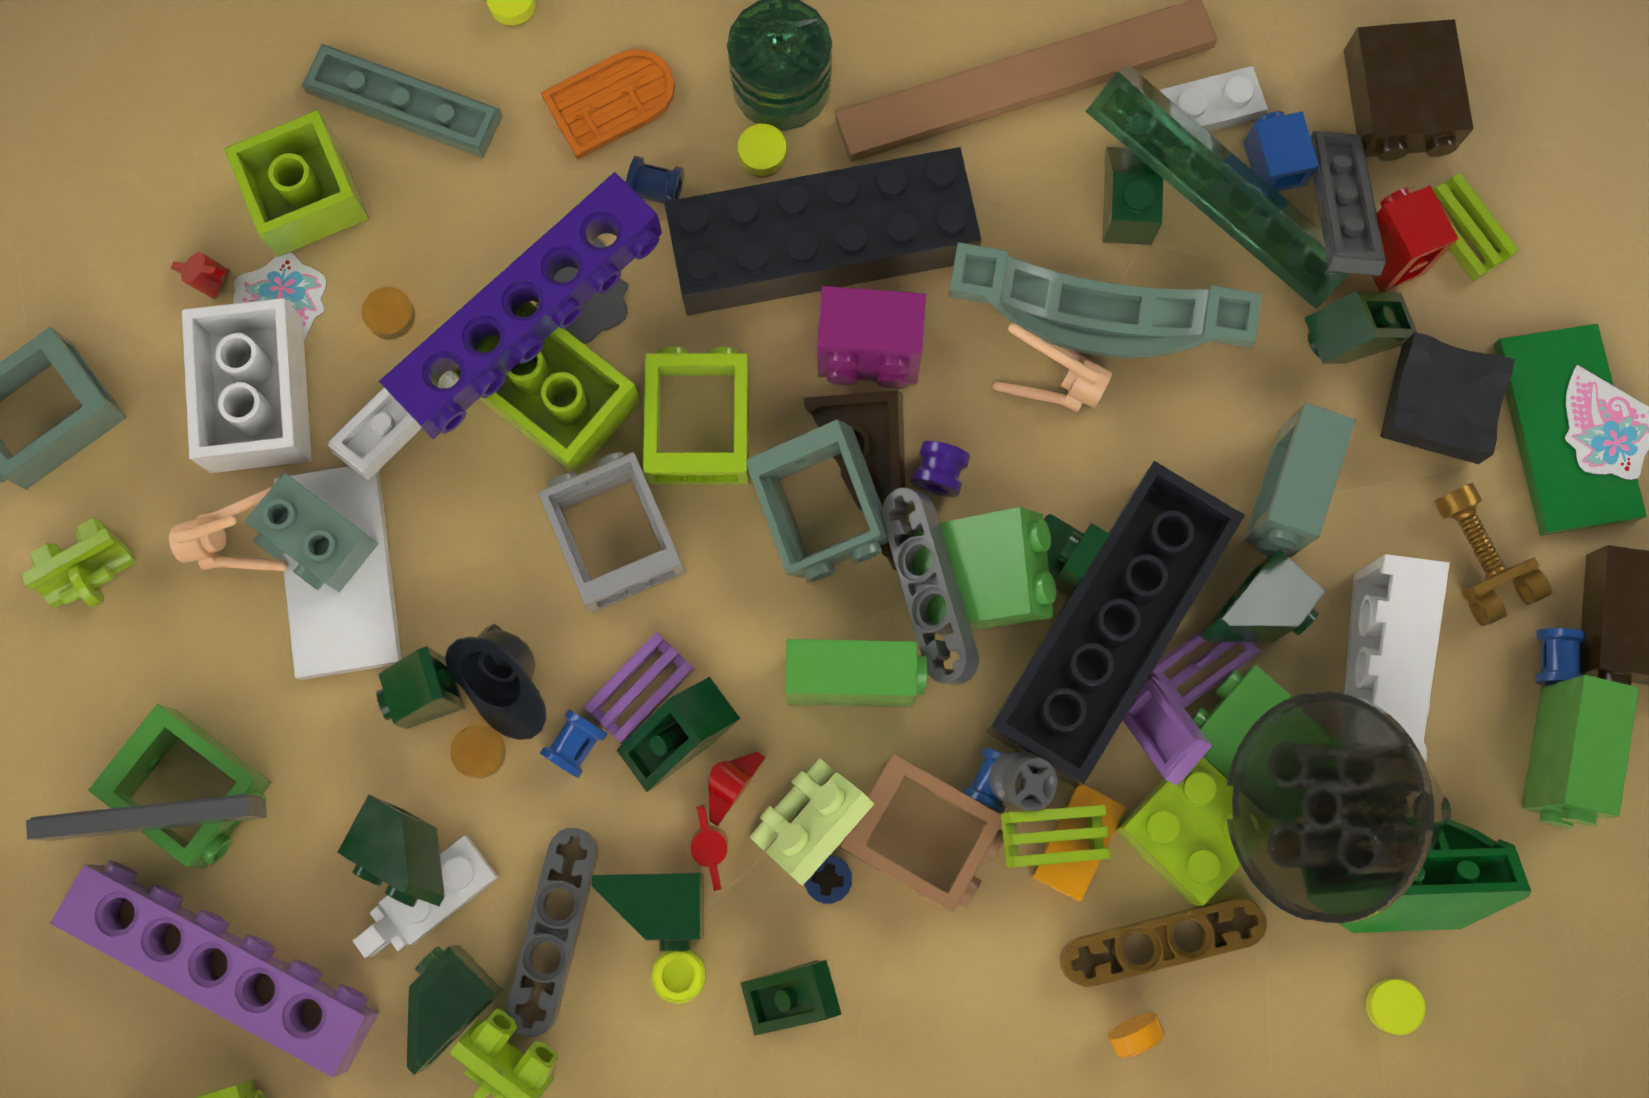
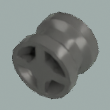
(1037, 780)

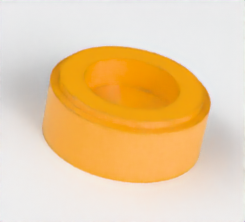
(1136, 1035)

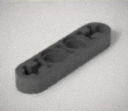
(936, 582)
(546, 929)

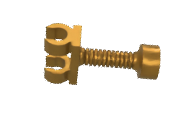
(1483, 601)

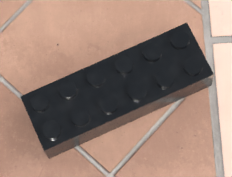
(821, 230)
(1116, 624)

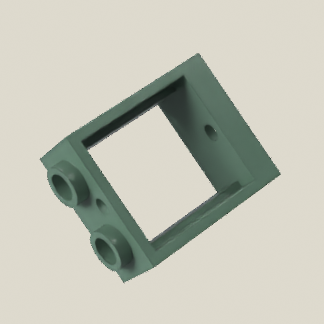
(72, 434)
(794, 456)
(1299, 481)

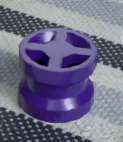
(940, 468)

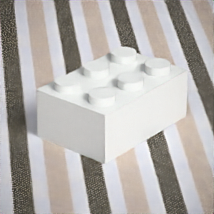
(246, 386)

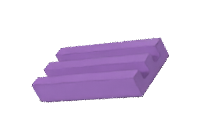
(1250, 652)
(625, 673)

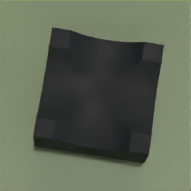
(1446, 399)

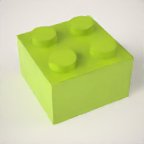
(296, 183)
(1186, 832)

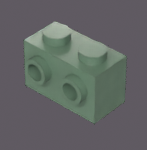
(310, 533)

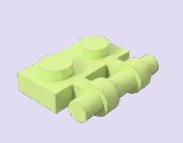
(818, 827)

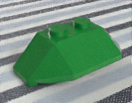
(1457, 886)

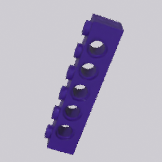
(492, 311)

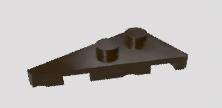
(880, 434)

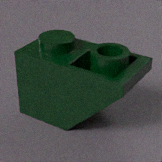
(395, 849)

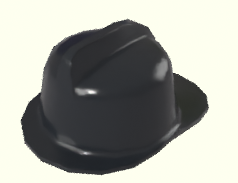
(498, 680)

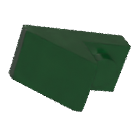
(1071, 552)
(791, 997)

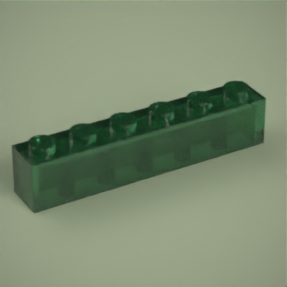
(1217, 183)

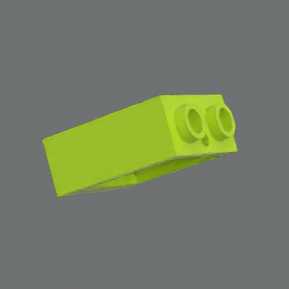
(697, 466)

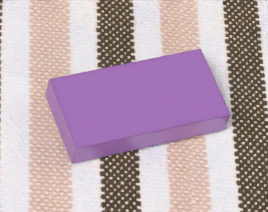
(1166, 731)

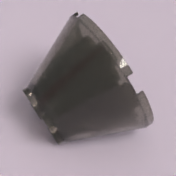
(1332, 807)

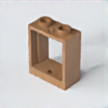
(986, 844)

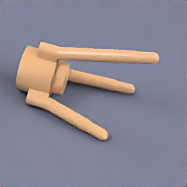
(1083, 379)
(205, 537)

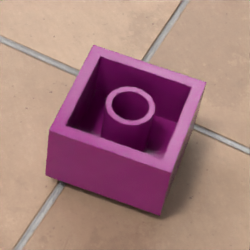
(870, 336)

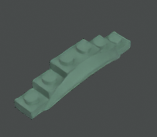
(1102, 315)

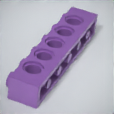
(92, 916)

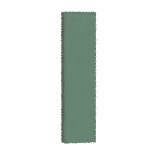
(402, 100)

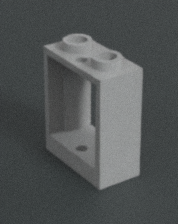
(632, 578)

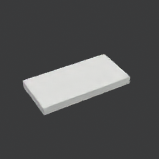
(359, 624)

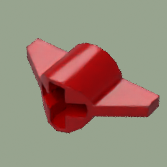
(202, 274)
(728, 783)
(709, 846)

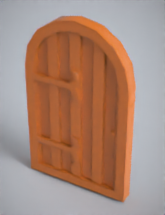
(610, 99)

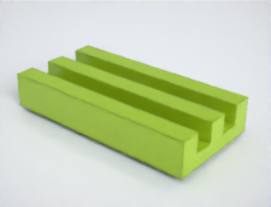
(1475, 224)
(1094, 833)

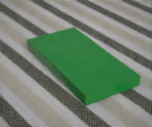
(1536, 396)

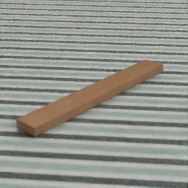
(1024, 79)

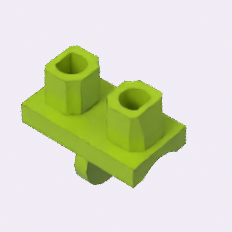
(79, 570)
(500, 1065)

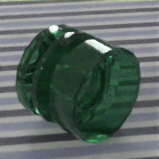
(780, 86)

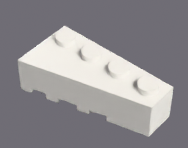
(1396, 637)

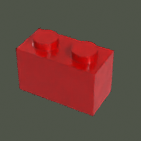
(1412, 234)

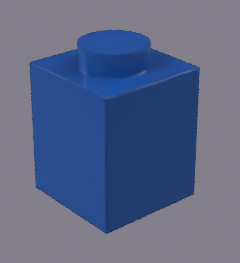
(1281, 150)

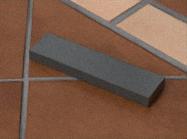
(1347, 205)
(146, 817)

